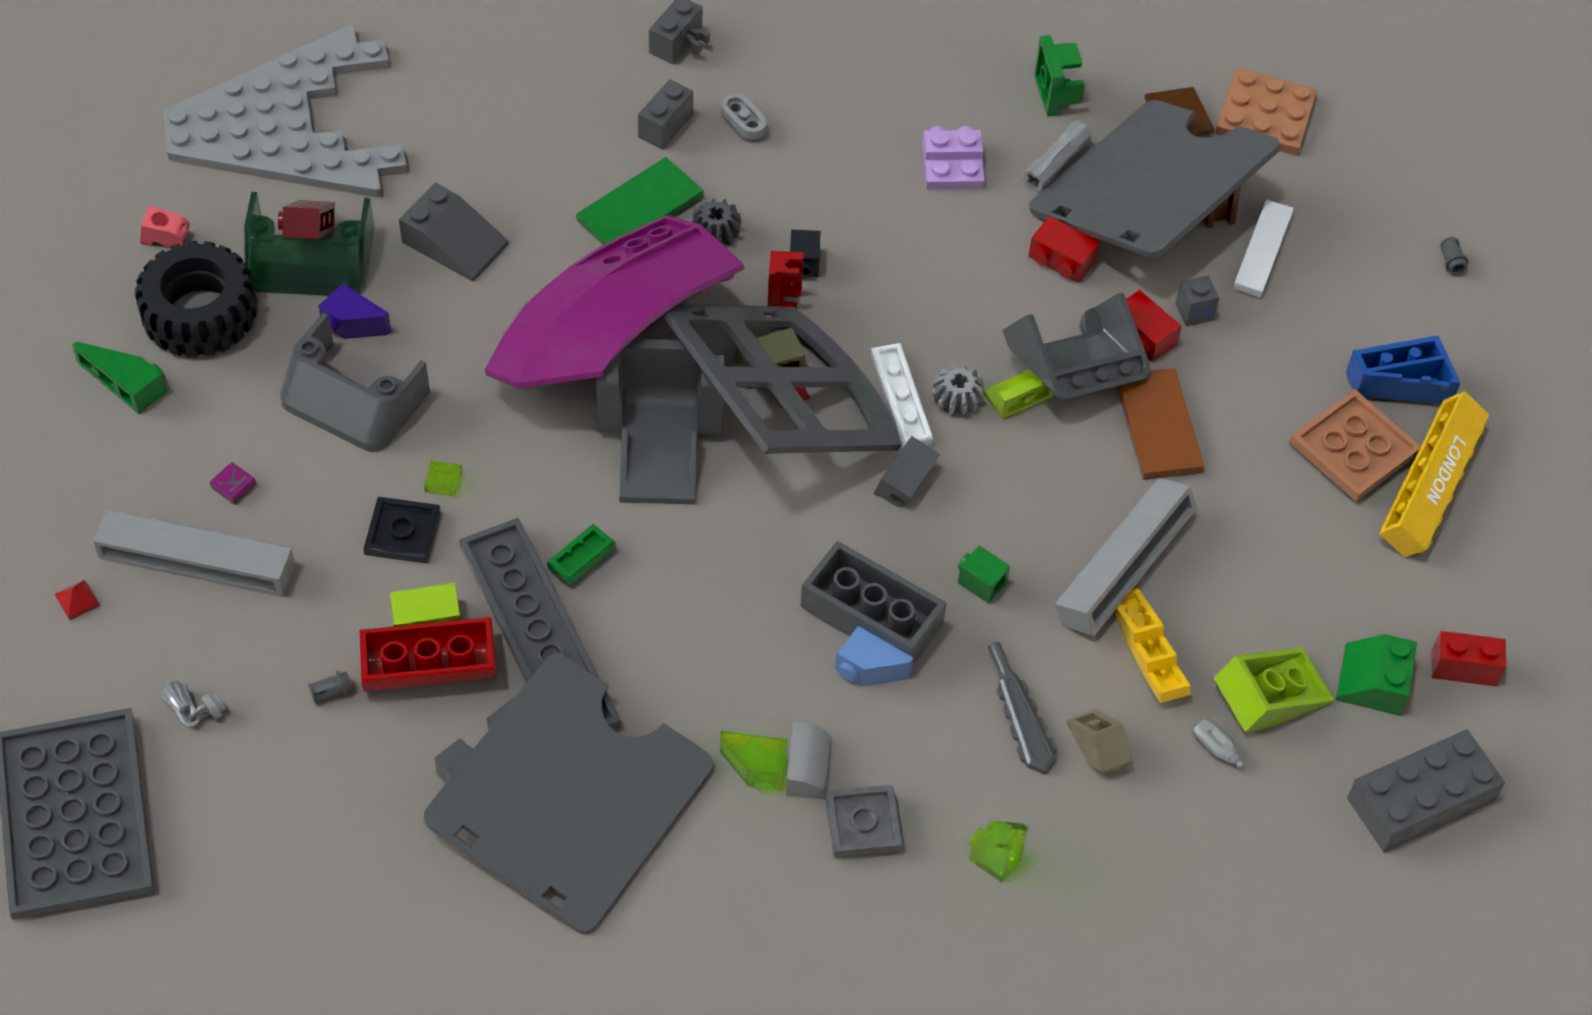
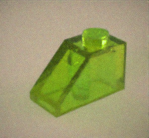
(756, 758)
(998, 847)

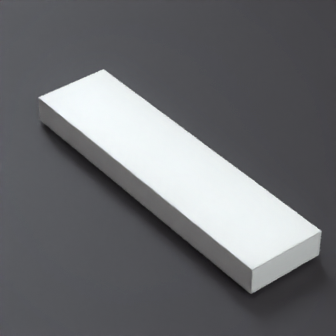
(1263, 248)
(901, 393)

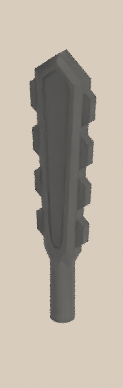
(1027, 728)

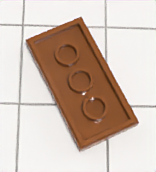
(1161, 426)

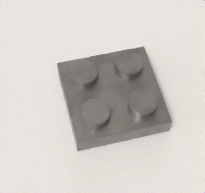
(863, 821)

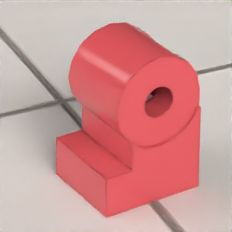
(163, 228)

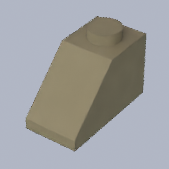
(1101, 740)

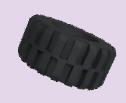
(189, 270)

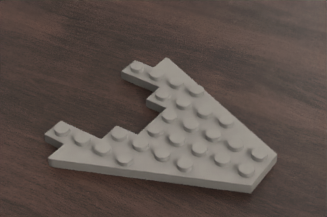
(264, 122)

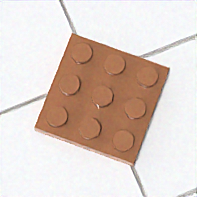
(1268, 107)
(1355, 445)

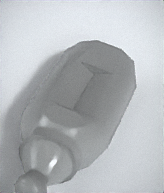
(1217, 742)

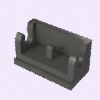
(906, 472)

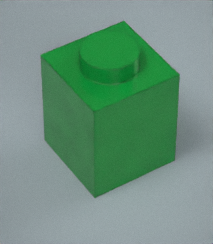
(983, 573)

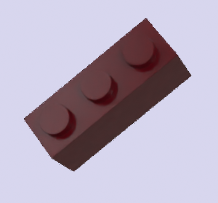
(307, 219)

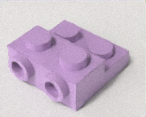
(953, 158)

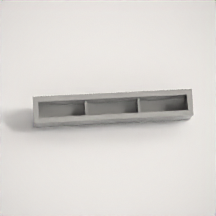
(194, 552)
(1125, 556)

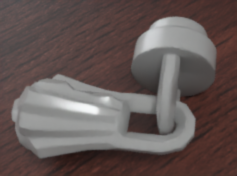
(177, 697)

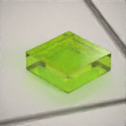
(443, 478)

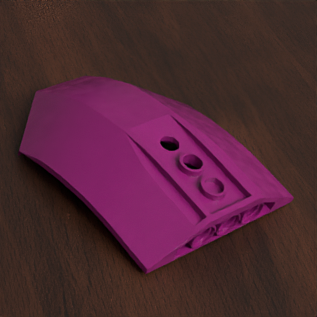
(607, 301)

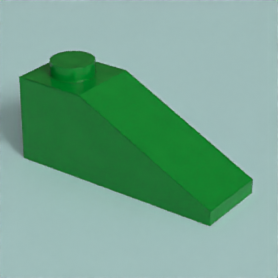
(123, 374)

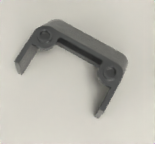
(341, 406)

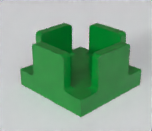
(1050, 78)

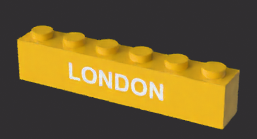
(1434, 475)

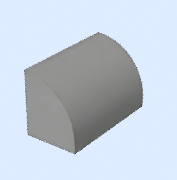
(808, 761)

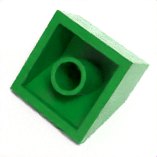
(1377, 673)

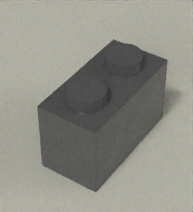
(665, 114)

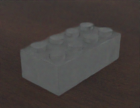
(862, 593)
(1425, 790)

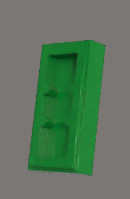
(581, 554)

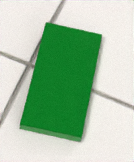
(644, 198)

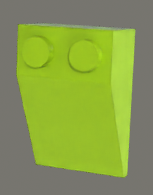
(1272, 687)

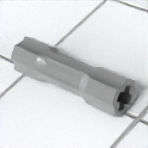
(1044, 169)

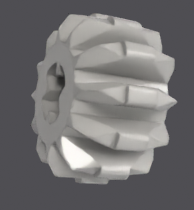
(958, 389)

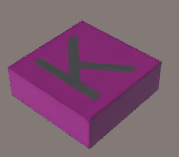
(232, 482)

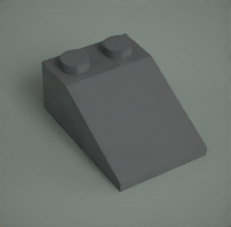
(451, 232)

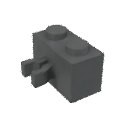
(676, 30)

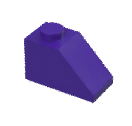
(354, 315)

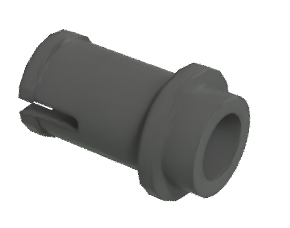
(1455, 262)
(330, 687)

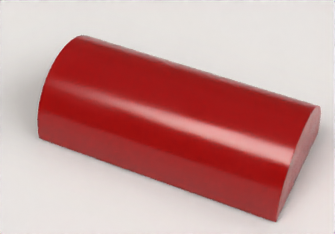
(427, 654)

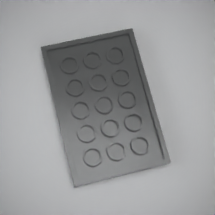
(73, 814)

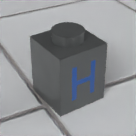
(1197, 300)

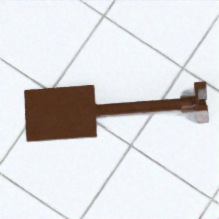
(1200, 125)

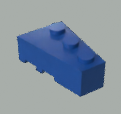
(1404, 371)

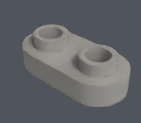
(748, 120)

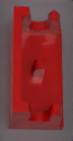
(785, 277)

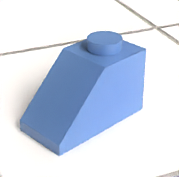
(872, 660)

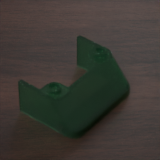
(307, 264)

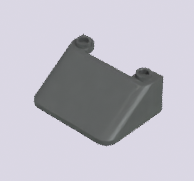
(1084, 364)

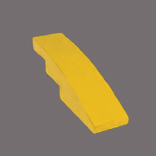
(1150, 648)

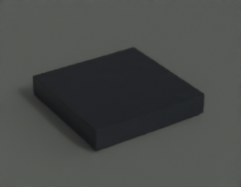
(402, 530)

